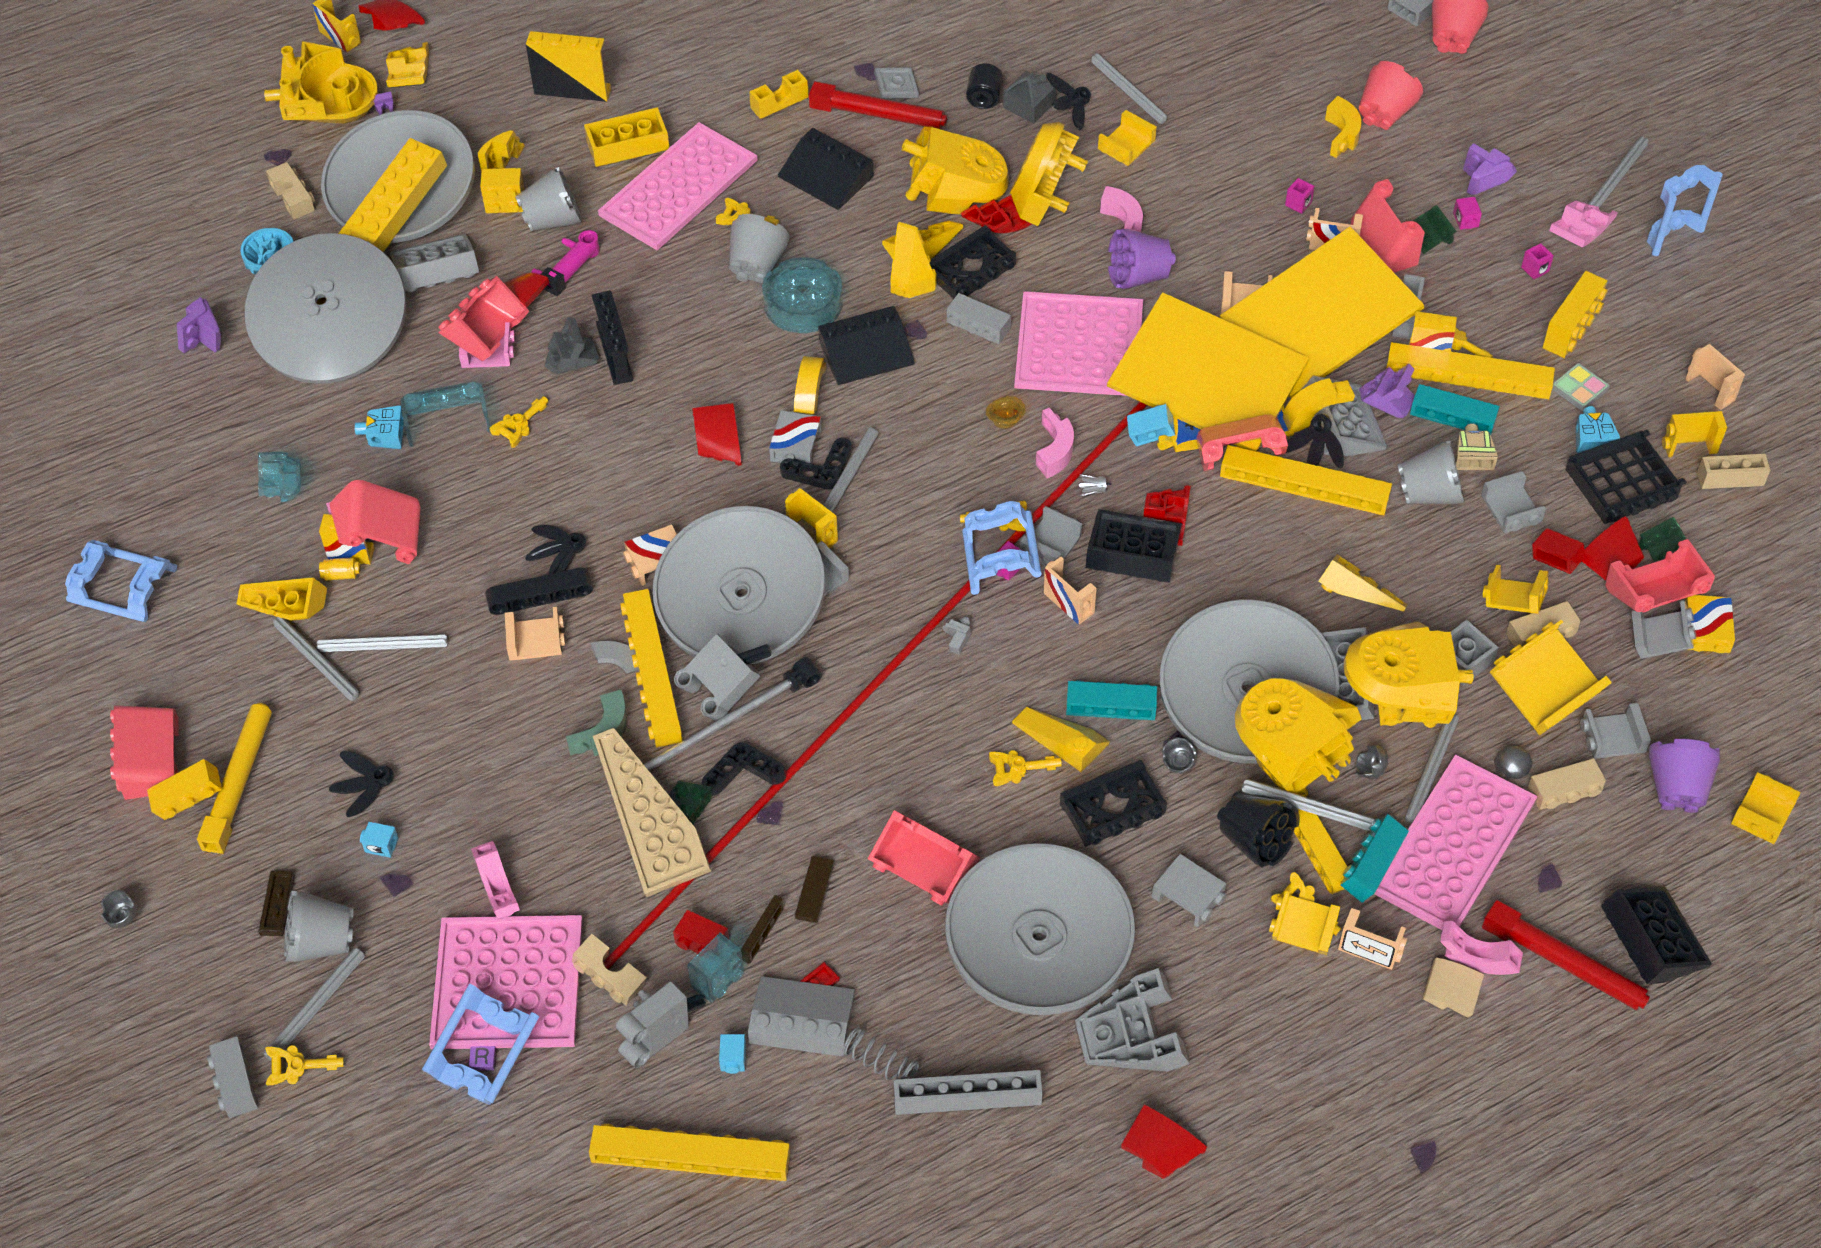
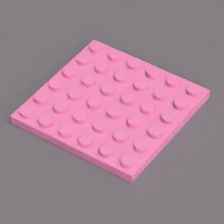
(1074, 341)
(513, 961)

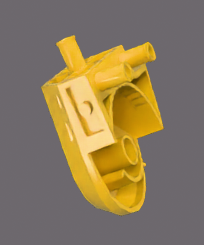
(322, 86)
(954, 171)
(1041, 172)
(1408, 671)
(1296, 731)

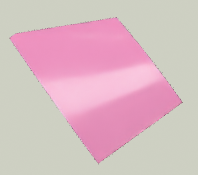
(1582, 223)

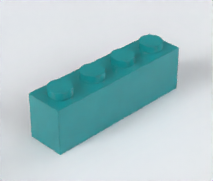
(1453, 409)
(1111, 700)
(1374, 857)

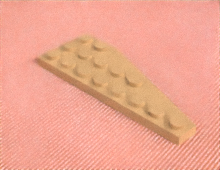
(657, 831)

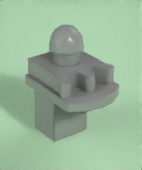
(960, 633)

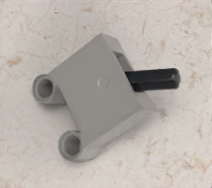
(723, 673)
(655, 1022)

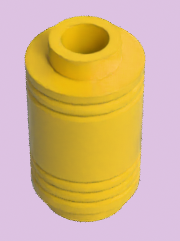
(339, 569)

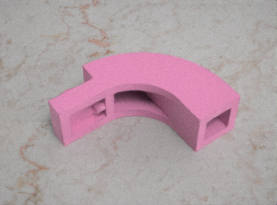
(1123, 206)
(1059, 453)
(494, 880)
(1482, 956)

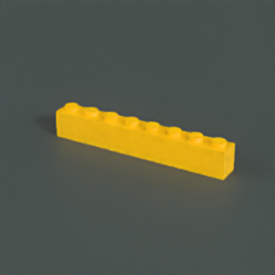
(1473, 370)
(1305, 480)
(651, 667)
(690, 1152)

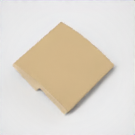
(1453, 986)

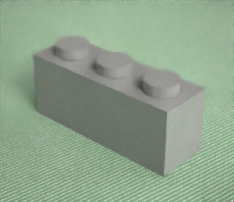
(978, 318)
(232, 1077)

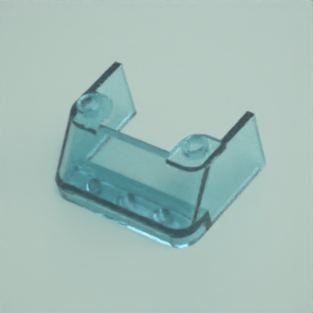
(441, 399)

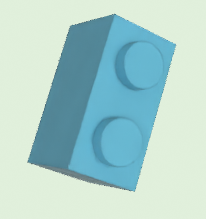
(1150, 424)

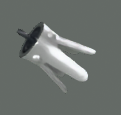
(1093, 484)

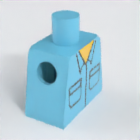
(383, 427)
(1594, 429)

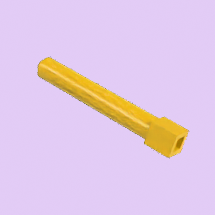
(216, 827)

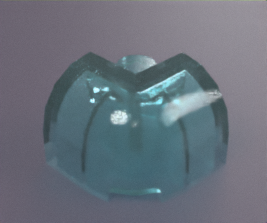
(278, 475)

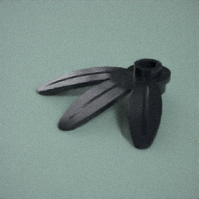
(1075, 97)
(1320, 437)
(564, 543)
(372, 782)

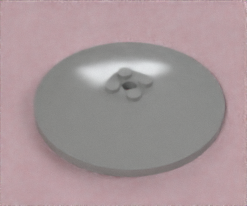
(372, 146)
(331, 339)
(733, 552)
(1232, 648)
(1048, 893)

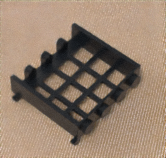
(1633, 505)

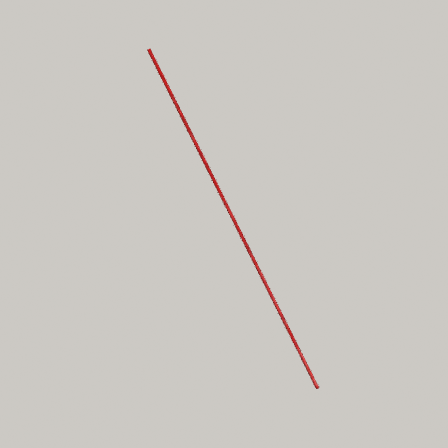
(858, 701)

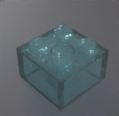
(716, 968)

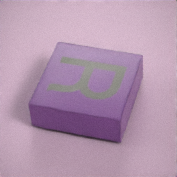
(482, 1058)

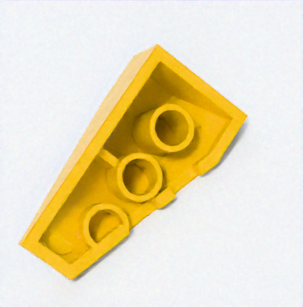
(934, 238)
(911, 266)
(1346, 580)
(284, 599)
(1066, 739)

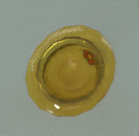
(1005, 411)

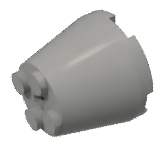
(549, 202)
(755, 247)
(1432, 477)
(316, 928)

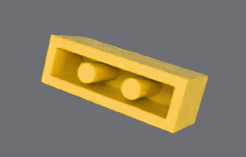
(184, 789)

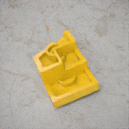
(407, 66)
(499, 150)

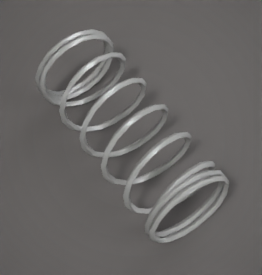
(860, 1034)

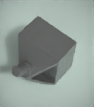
(1029, 96)

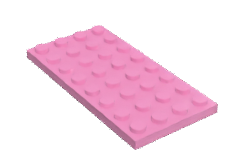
(677, 186)
(1455, 843)

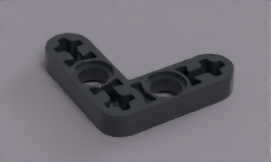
(826, 471)
(744, 761)

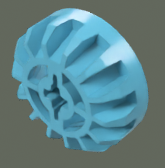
(262, 245)

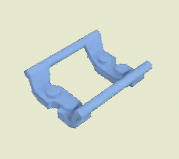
(1679, 218)
(1008, 559)
(140, 586)
(492, 1013)

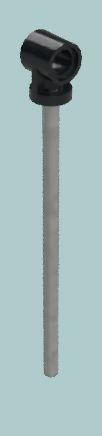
(803, 673)

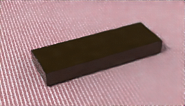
(814, 889)
(276, 903)
(762, 929)

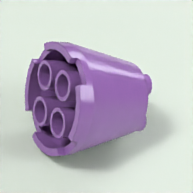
(1138, 258)
(1683, 773)

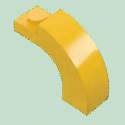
(1348, 120)
(808, 384)
(1312, 399)

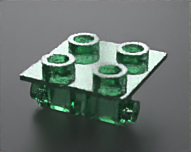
(1436, 228)
(1662, 539)
(691, 798)

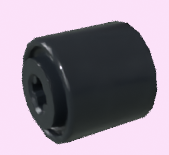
(984, 86)

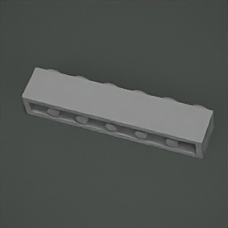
(967, 1092)

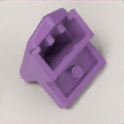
(1487, 169)
(198, 327)
(1389, 391)

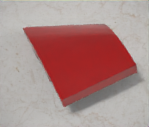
(391, 14)
(998, 217)
(527, 286)
(717, 432)
(1169, 506)
(1613, 545)
(1161, 1143)

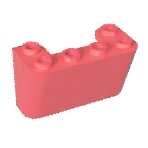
(482, 318)
(142, 748)

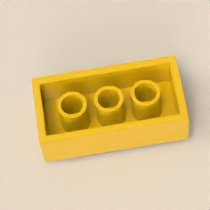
(626, 137)
(1575, 314)

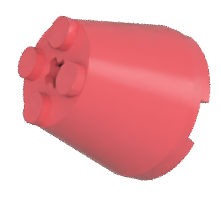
(1457, 23)
(1388, 94)

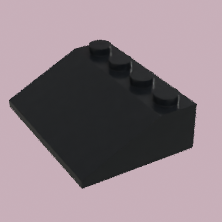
(826, 169)
(865, 345)
(1133, 545)
(1655, 934)

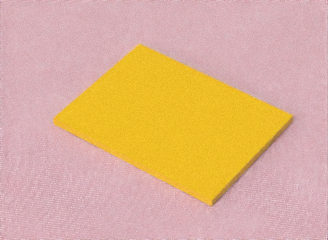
(1328, 305)
(1206, 368)

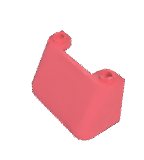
(1391, 240)
(1264, 427)
(378, 514)
(1660, 582)
(921, 857)

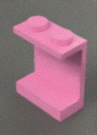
(501, 356)

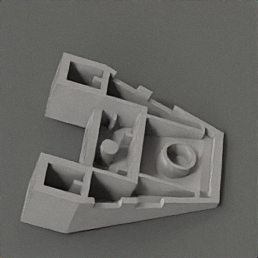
(1124, 1031)

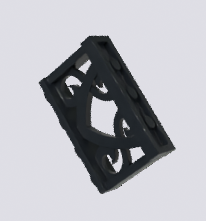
(972, 280)
(612, 337)
(1110, 823)

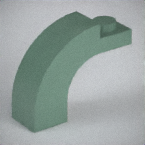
(614, 717)

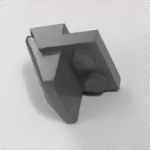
(570, 350)

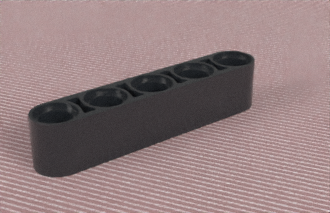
(538, 591)

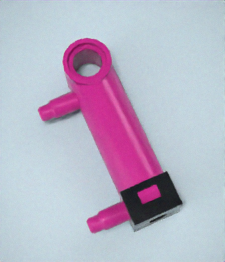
(580, 252)

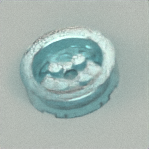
(806, 310)

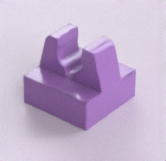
(384, 101)

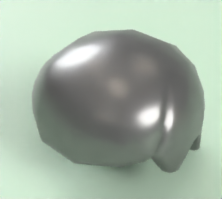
(1179, 755)
(1513, 762)
(1372, 763)
(118, 909)

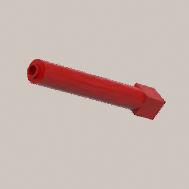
(826, 97)
(1507, 924)

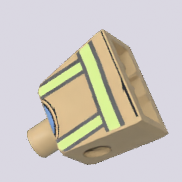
(1475, 450)

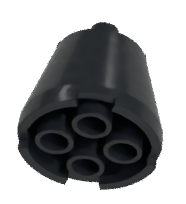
(1259, 827)

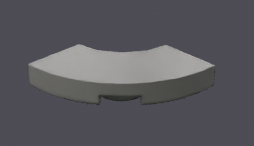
(614, 653)

